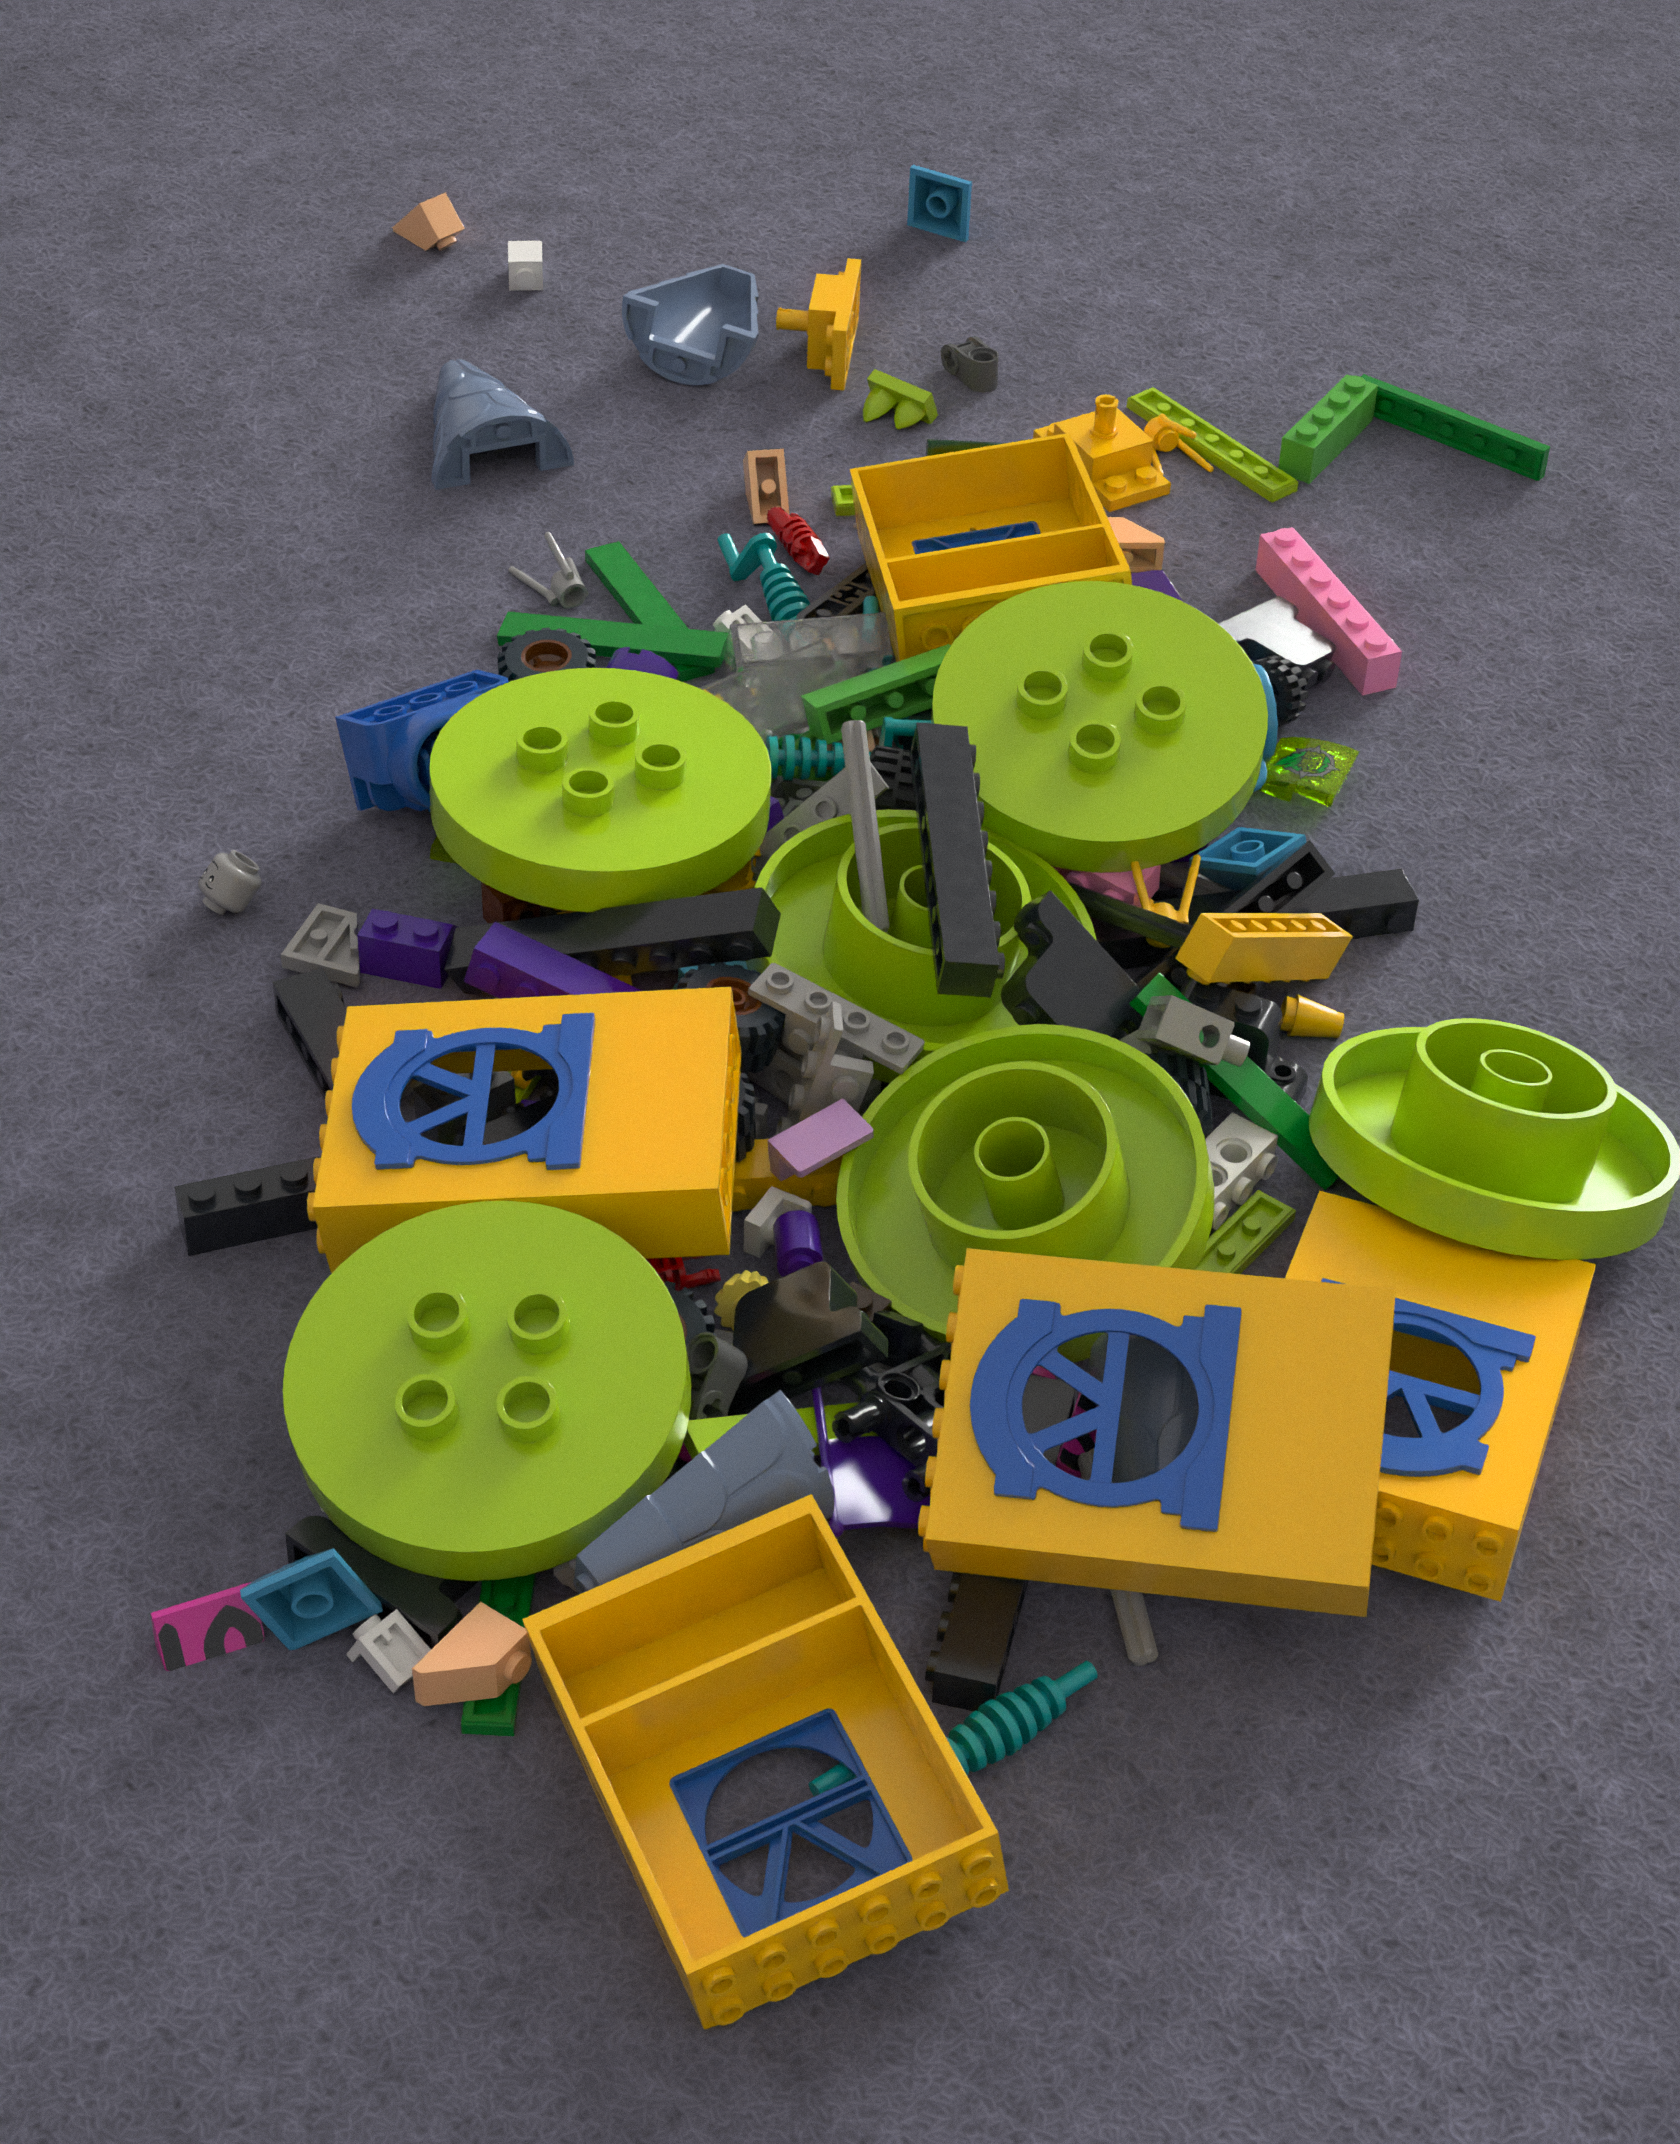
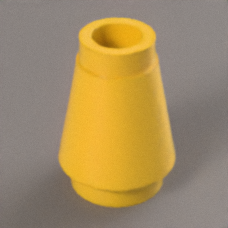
(1310, 1018)

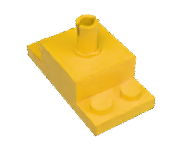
(829, 322)
(1114, 454)

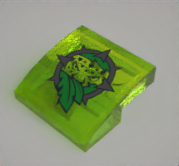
(1308, 768)

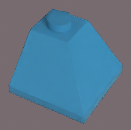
(939, 203)
(1245, 855)
(310, 1599)

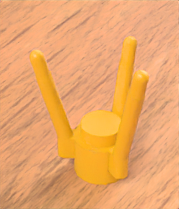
(1166, 438)
(1165, 908)

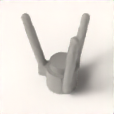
(565, 583)

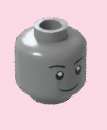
(229, 882)

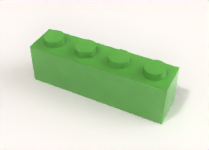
(1328, 428)
(884, 692)

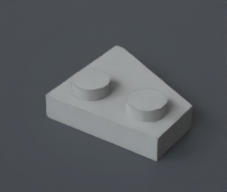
(326, 942)

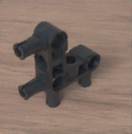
(899, 1409)

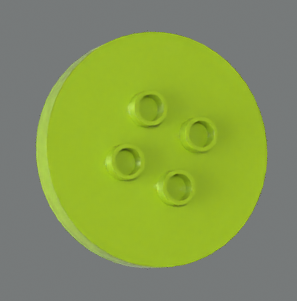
(1105, 723)
(599, 789)
(893, 971)
(1495, 1139)
(1025, 1149)
(487, 1389)

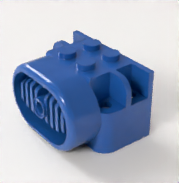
(392, 740)

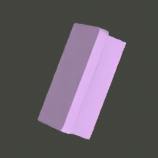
(817, 1140)

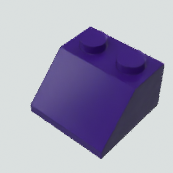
(405, 948)

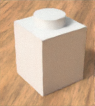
(525, 265)

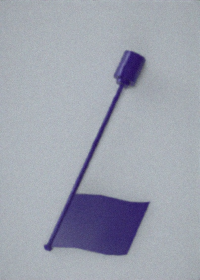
(868, 1470)

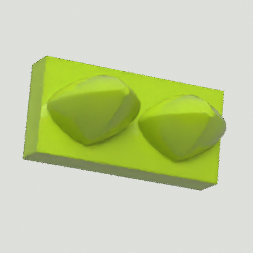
(909, 401)

